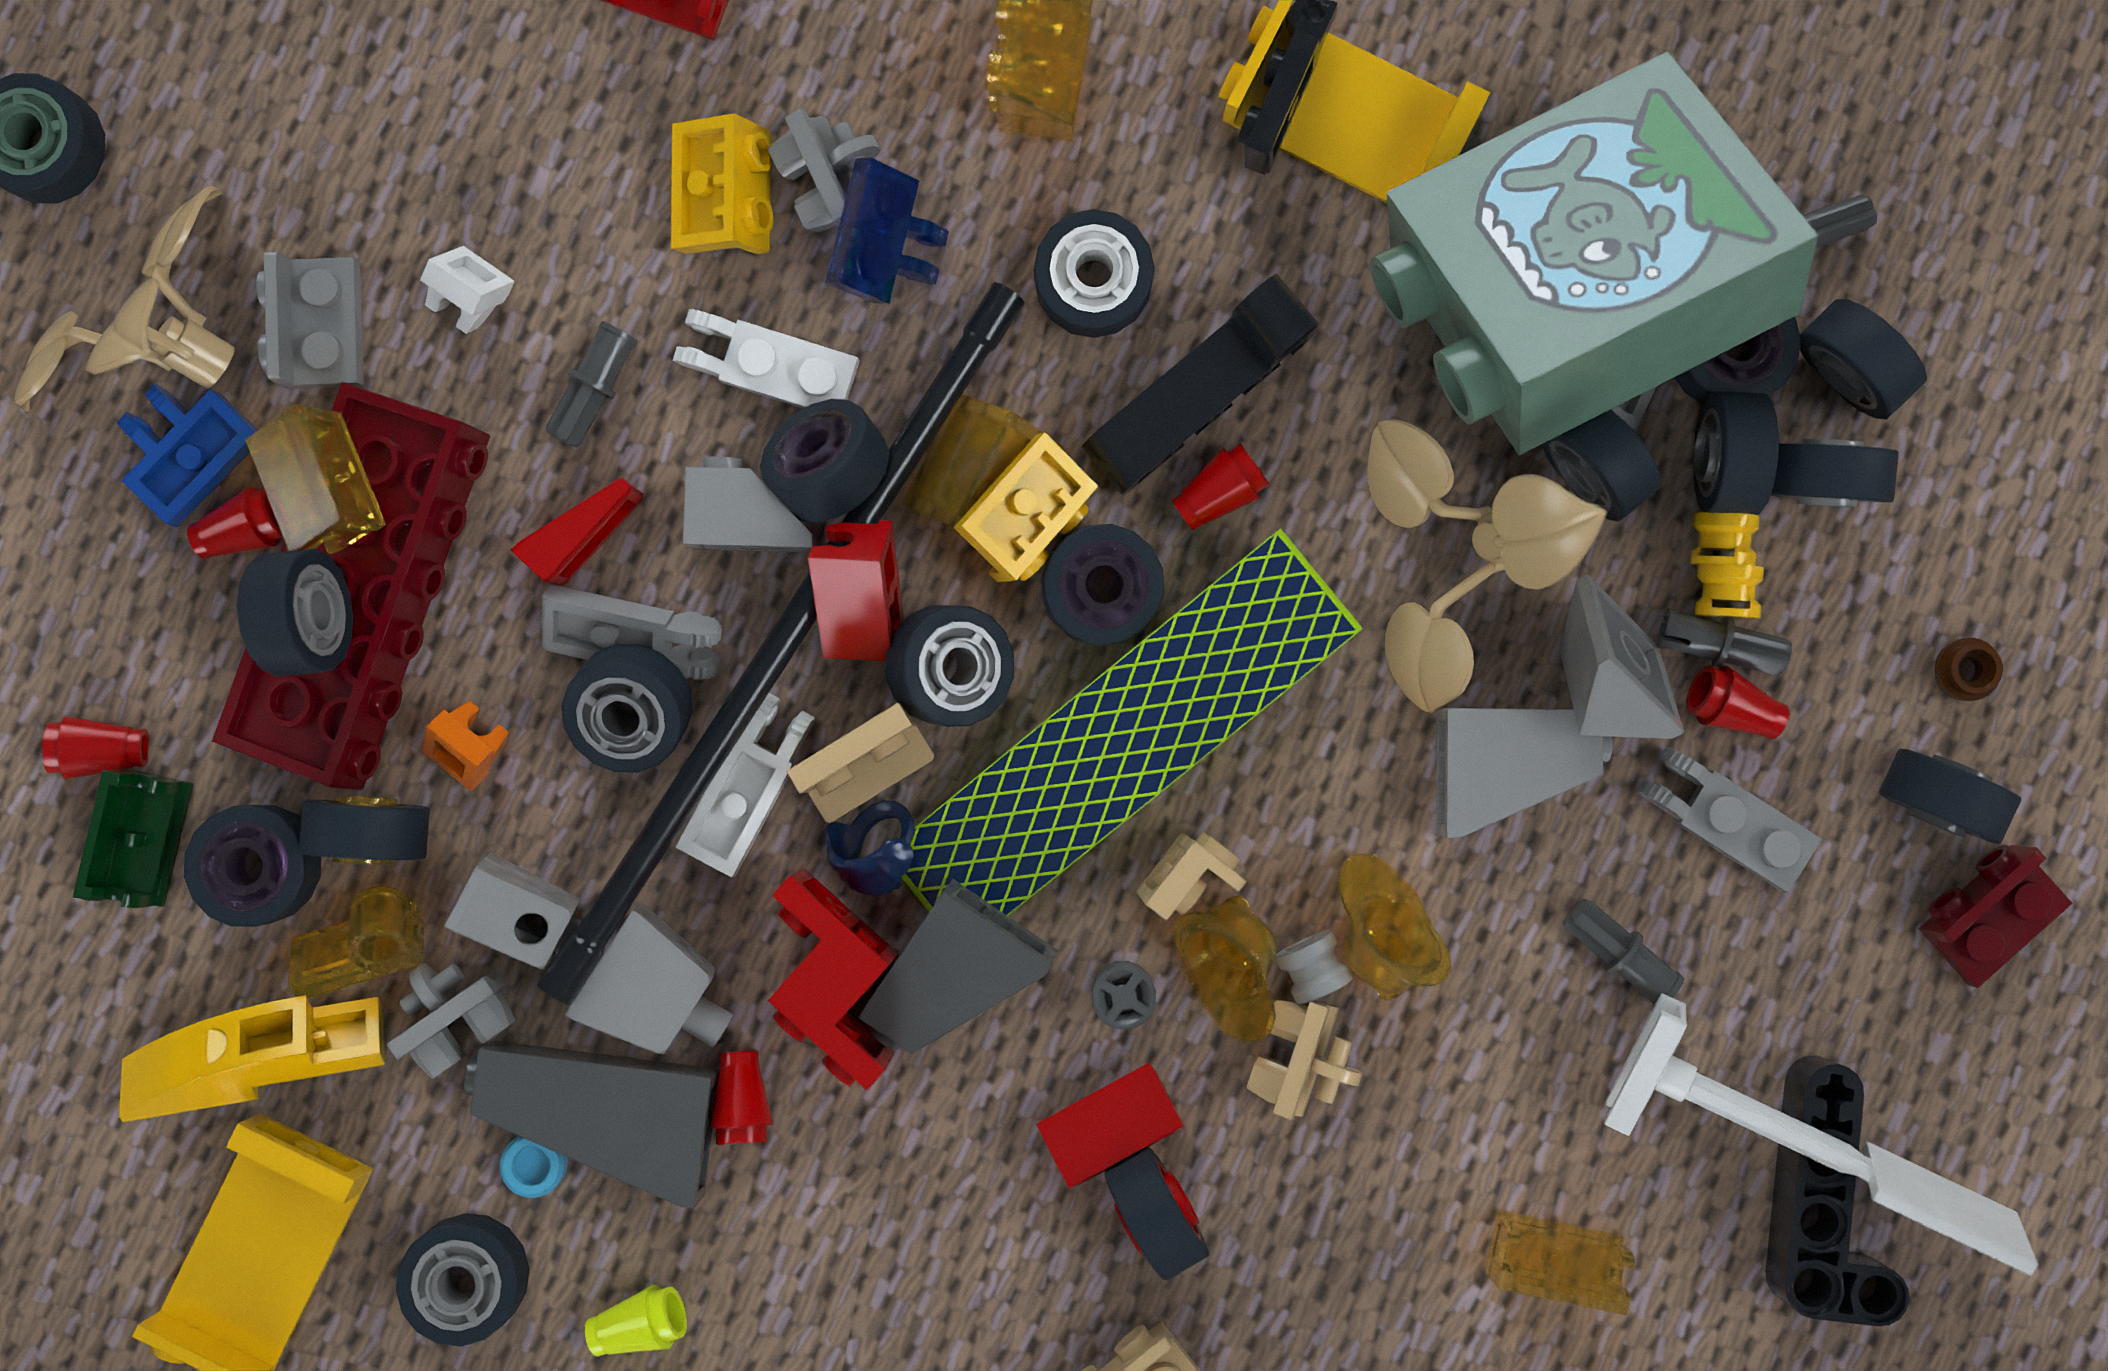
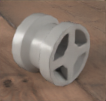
(1314, 967)

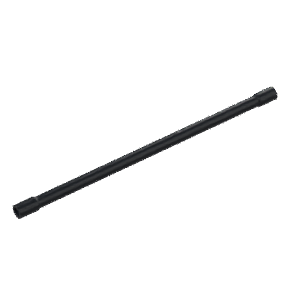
(585, 946)

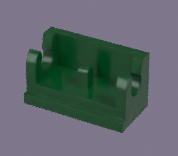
(133, 838)

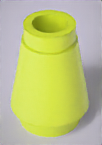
(639, 1323)

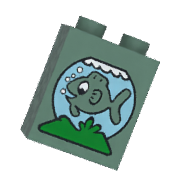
(1592, 254)

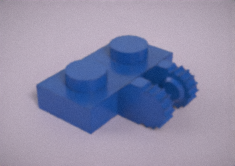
(190, 457)

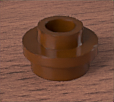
(1987, 669)

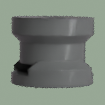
(1124, 1004)

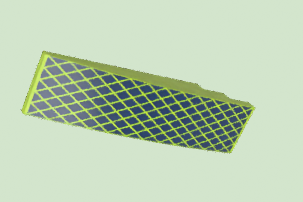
(1132, 730)

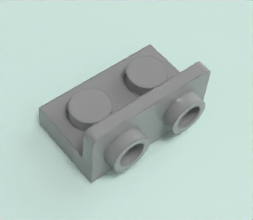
(311, 321)

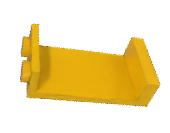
(1358, 111)
(257, 1251)

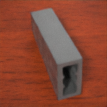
(606, 1111)

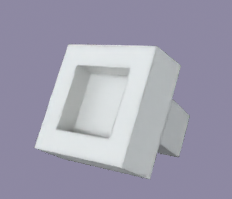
(466, 282)

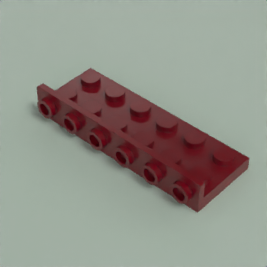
(334, 720)

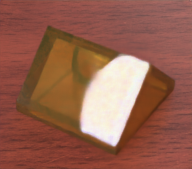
(967, 459)

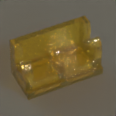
(314, 479)
(1559, 1261)

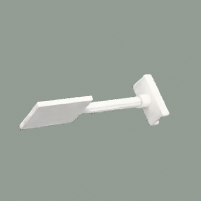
(1891, 1179)

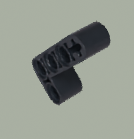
(1202, 385)
(1825, 1244)

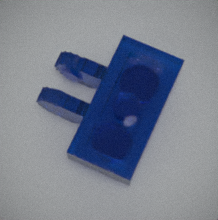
(874, 233)

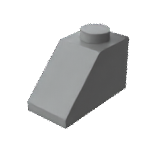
(738, 512)

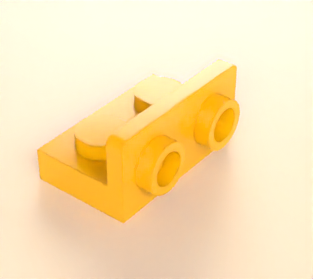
(720, 185)
(1026, 509)

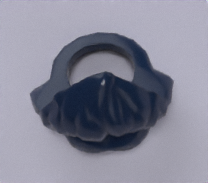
(882, 869)

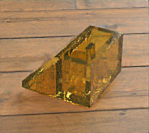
(1040, 67)

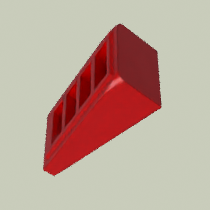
(572, 538)

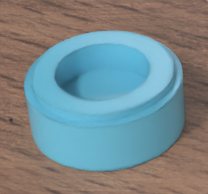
(531, 1168)

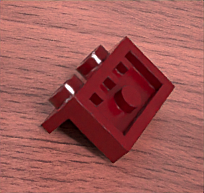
(1994, 913)

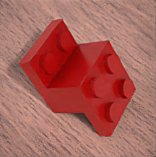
(831, 980)

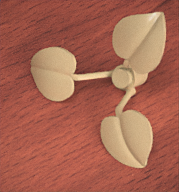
(177, 344)
(1531, 532)

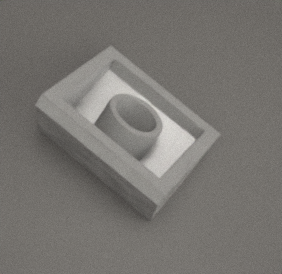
(1614, 670)

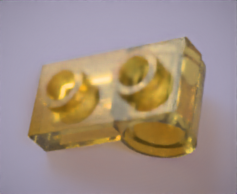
(377, 941)

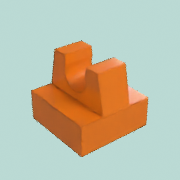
(459, 749)

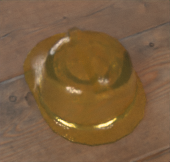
(1389, 931)
(1228, 966)

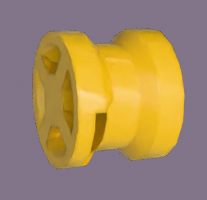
(1725, 533)
(1729, 584)

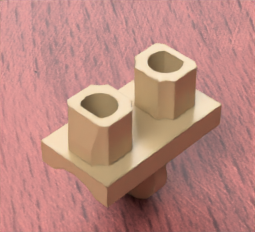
(1292, 1084)

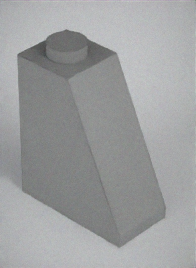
(1506, 762)

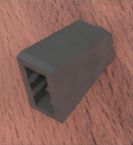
(954, 970)

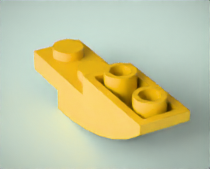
(248, 1048)

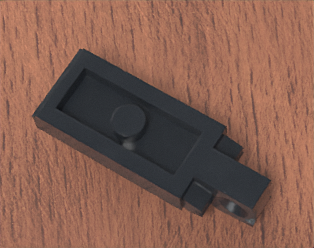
(1288, 79)

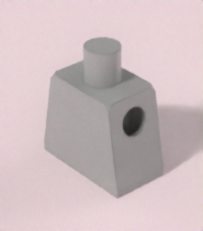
(495, 907)
(650, 987)

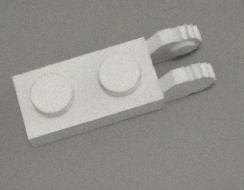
(770, 362)
(743, 793)

